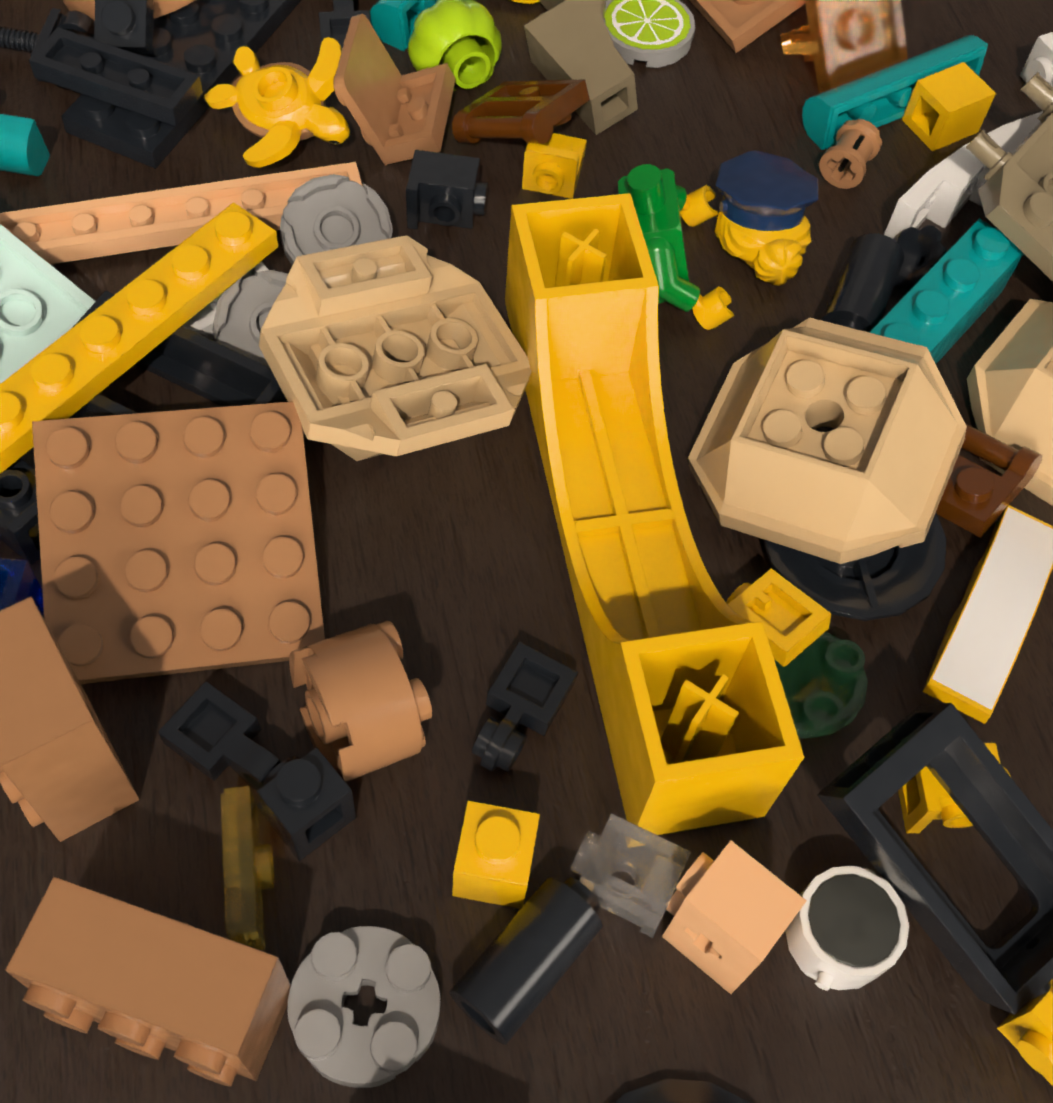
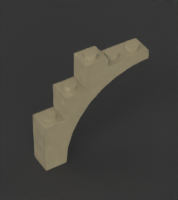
(575, 44)

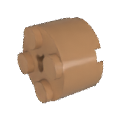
(361, 700)

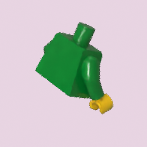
(658, 209)

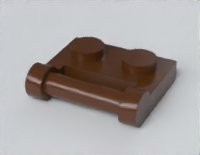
(520, 110)
(975, 494)

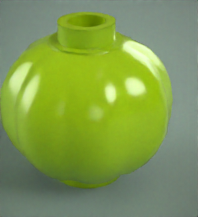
(458, 35)

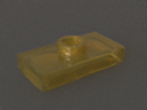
(246, 868)

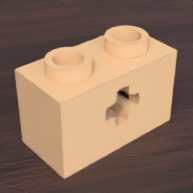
(729, 915)

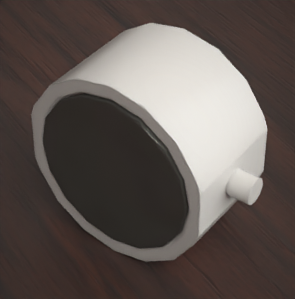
(848, 928)

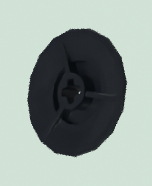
(868, 586)

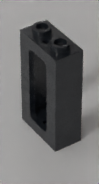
(200, 368)
(944, 742)

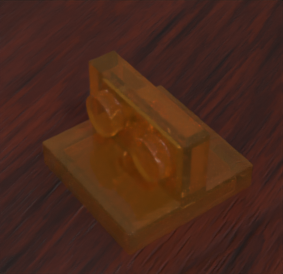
(849, 39)

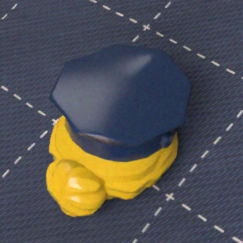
(765, 212)

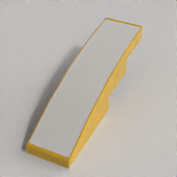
(993, 616)

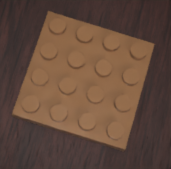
(176, 540)

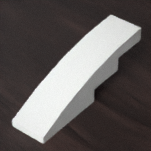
(953, 182)

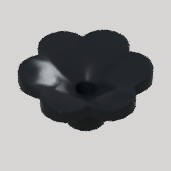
(921, 253)

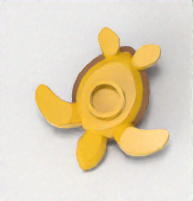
(283, 103)

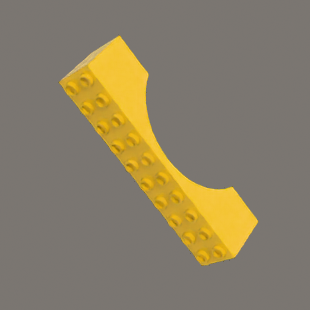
(676, 672)

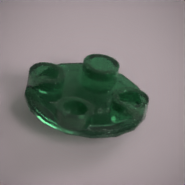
(825, 686)

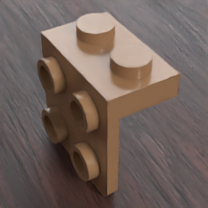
(391, 108)

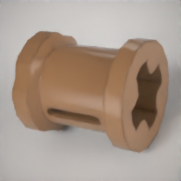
(856, 166)

